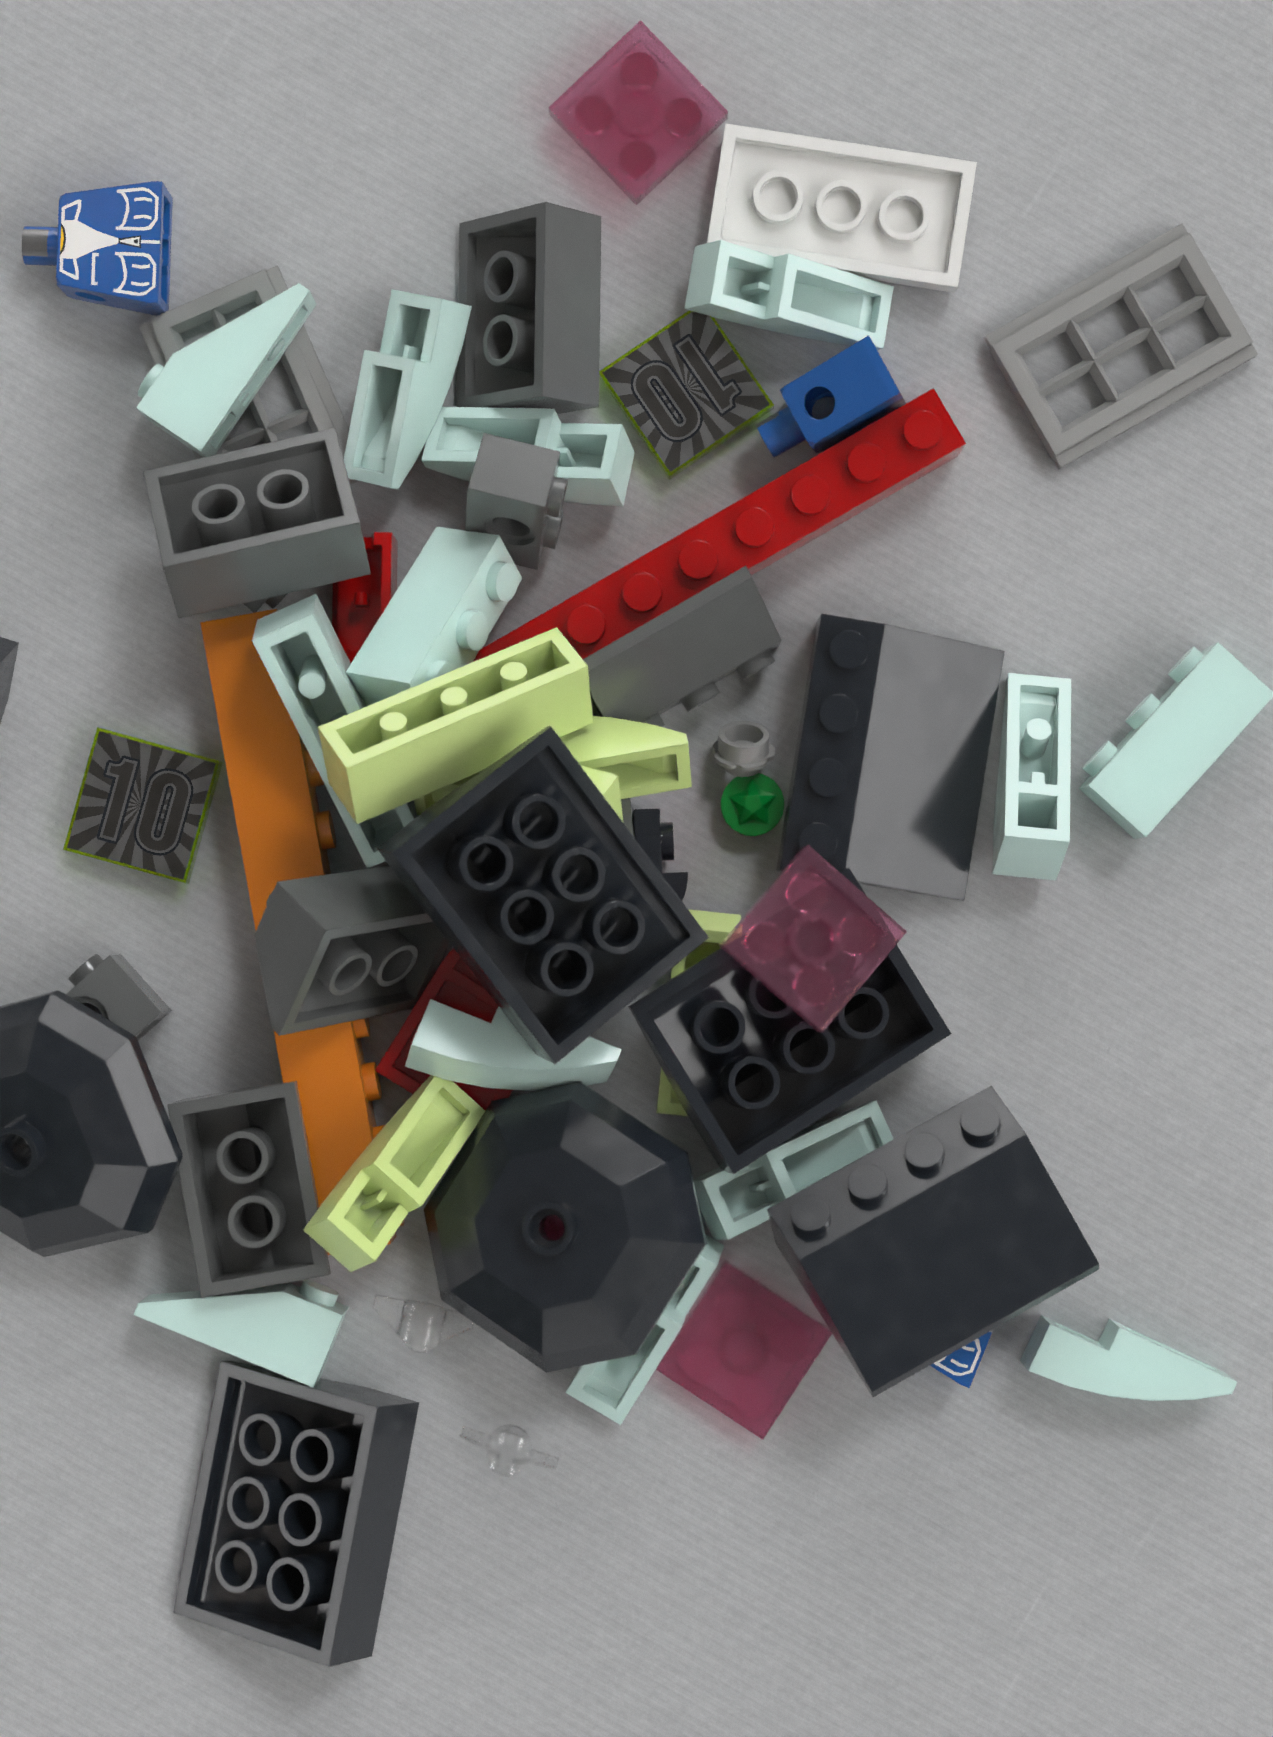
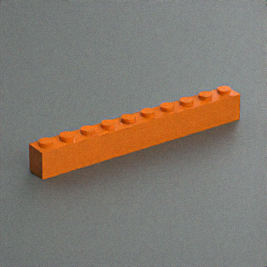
(285, 840)

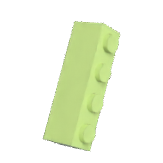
(454, 724)

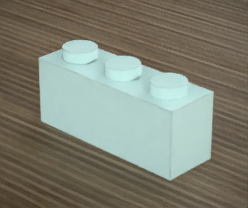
(437, 613)
(1174, 739)

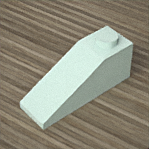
(216, 377)
(1033, 778)
(270, 1326)

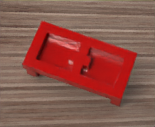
(362, 600)

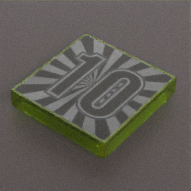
(685, 391)
(143, 805)

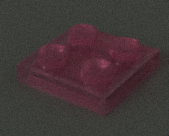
(638, 112)
(813, 938)
(744, 1349)

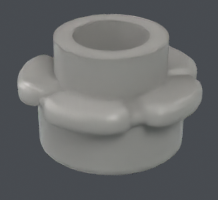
(743, 748)

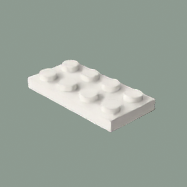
(844, 205)

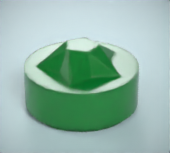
(752, 804)

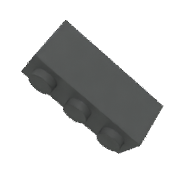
(532, 309)
(256, 523)
(684, 653)
(344, 949)
(248, 1188)

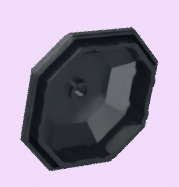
(92, 1127)
(624, 1214)

